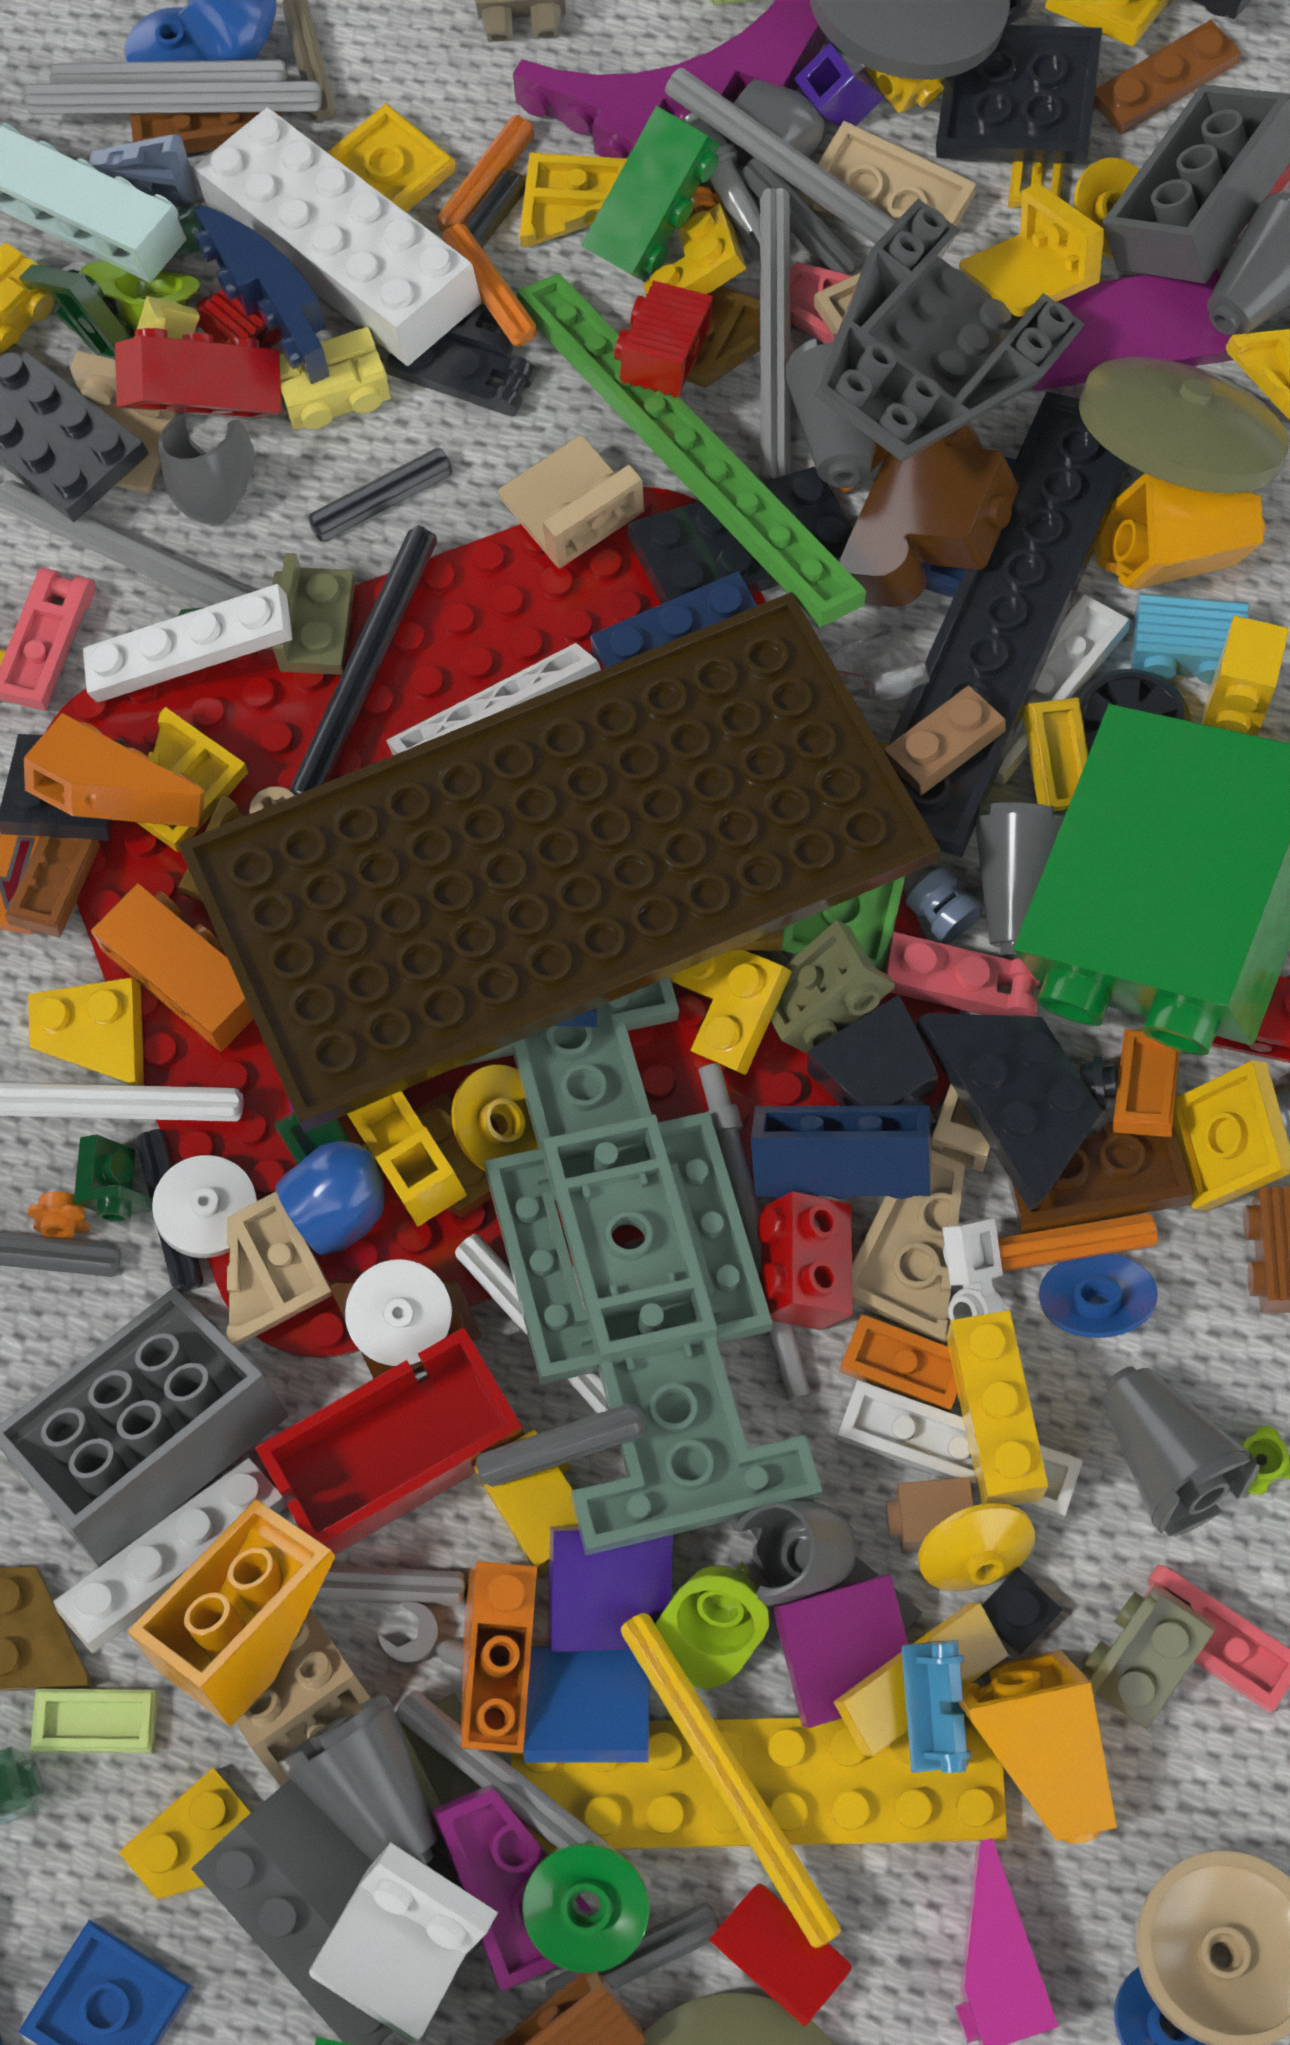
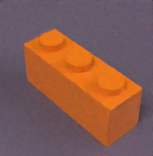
(175, 964)

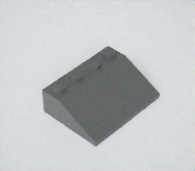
(140, 1426)
(286, 1884)

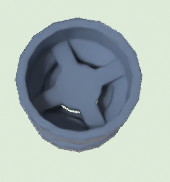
(944, 905)

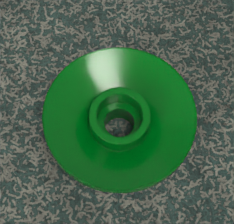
(580, 1938)

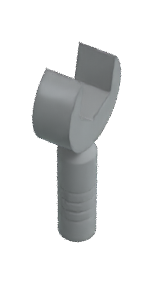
(427, 1641)

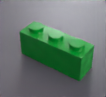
(652, 195)

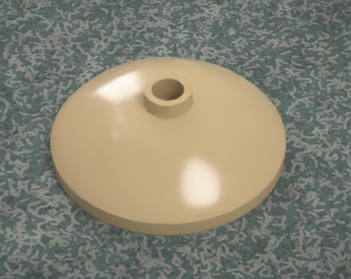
(1226, 1903)

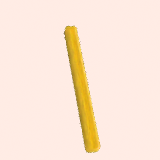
(731, 1781)

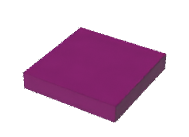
(837, 1642)

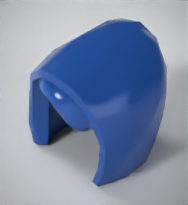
(229, 27)
(333, 1196)

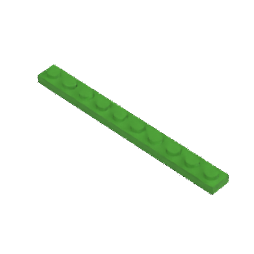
(696, 456)

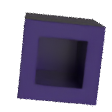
(839, 87)

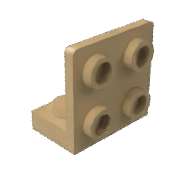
(97, 382)
(573, 500)
(304, 1698)

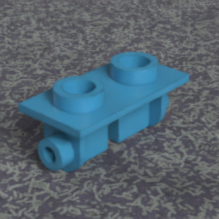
(932, 1707)

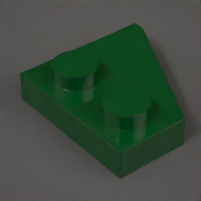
(80, 307)

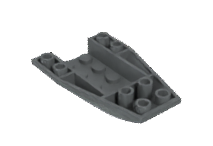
(929, 345)

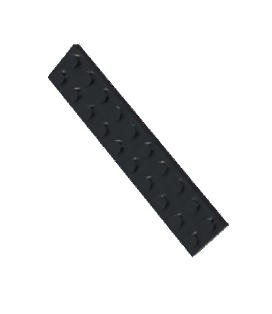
(1015, 606)

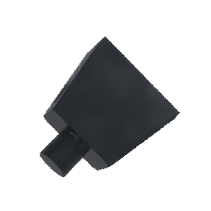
(876, 1061)

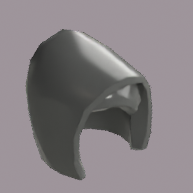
(784, 114)
(204, 483)
(799, 1548)

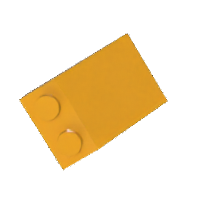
(235, 1612)

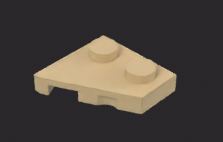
(269, 1270)

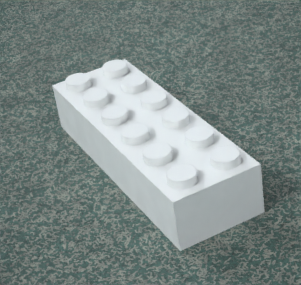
(341, 235)

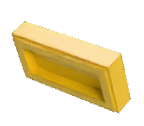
(1055, 749)

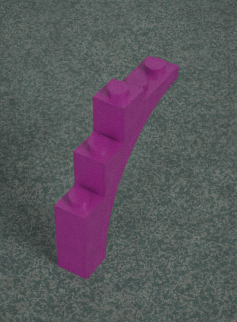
(620, 104)

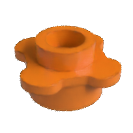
(58, 1215)

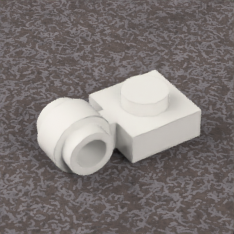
(972, 1261)

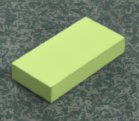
(94, 1721)

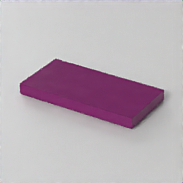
(1138, 319)

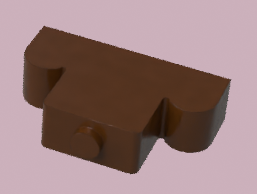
(930, 509)

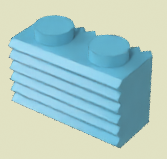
(1181, 634)

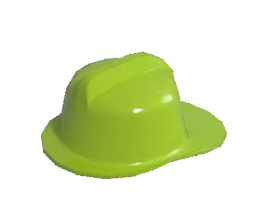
(131, 291)
(714, 1624)

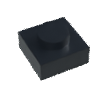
(1020, 1611)

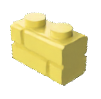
(354, 383)

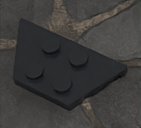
(1016, 1091)

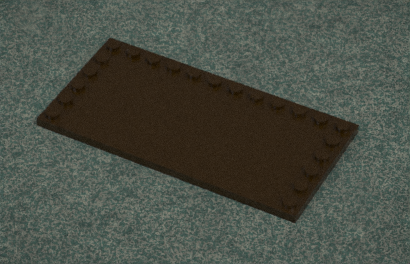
(553, 858)

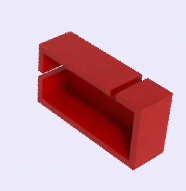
(390, 1444)

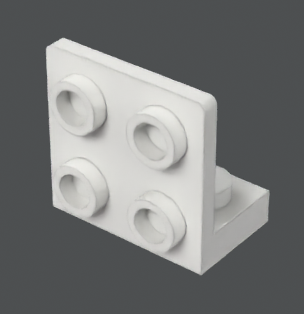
(401, 1942)

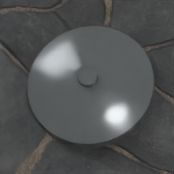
(914, 35)

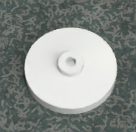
(195, 1203)
(397, 1311)

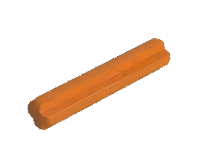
(497, 158)
(492, 287)
(1077, 1242)

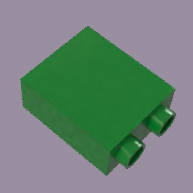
(1167, 883)

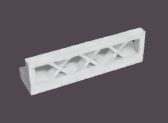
(531, 682)

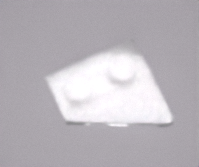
(879, 667)

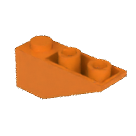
(102, 779)
(497, 1656)

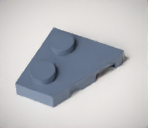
(152, 167)

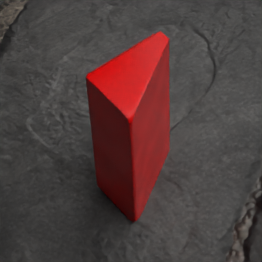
(777, 1955)

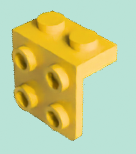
(1051, 255)

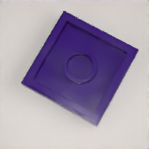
(603, 1590)

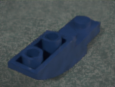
(265, 283)

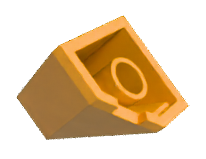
(1176, 532)
(1048, 1739)

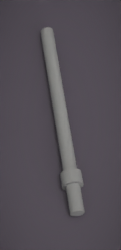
(727, 1125)

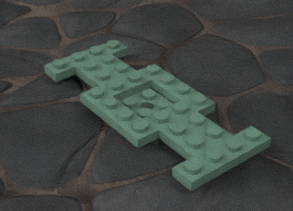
(648, 1309)

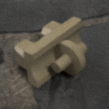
(498, 17)

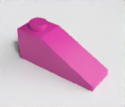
(999, 1972)

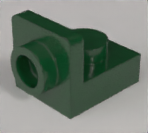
(106, 1180)

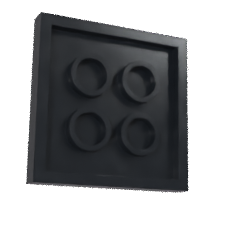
(1025, 98)

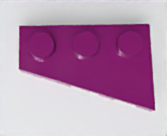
(494, 1863)

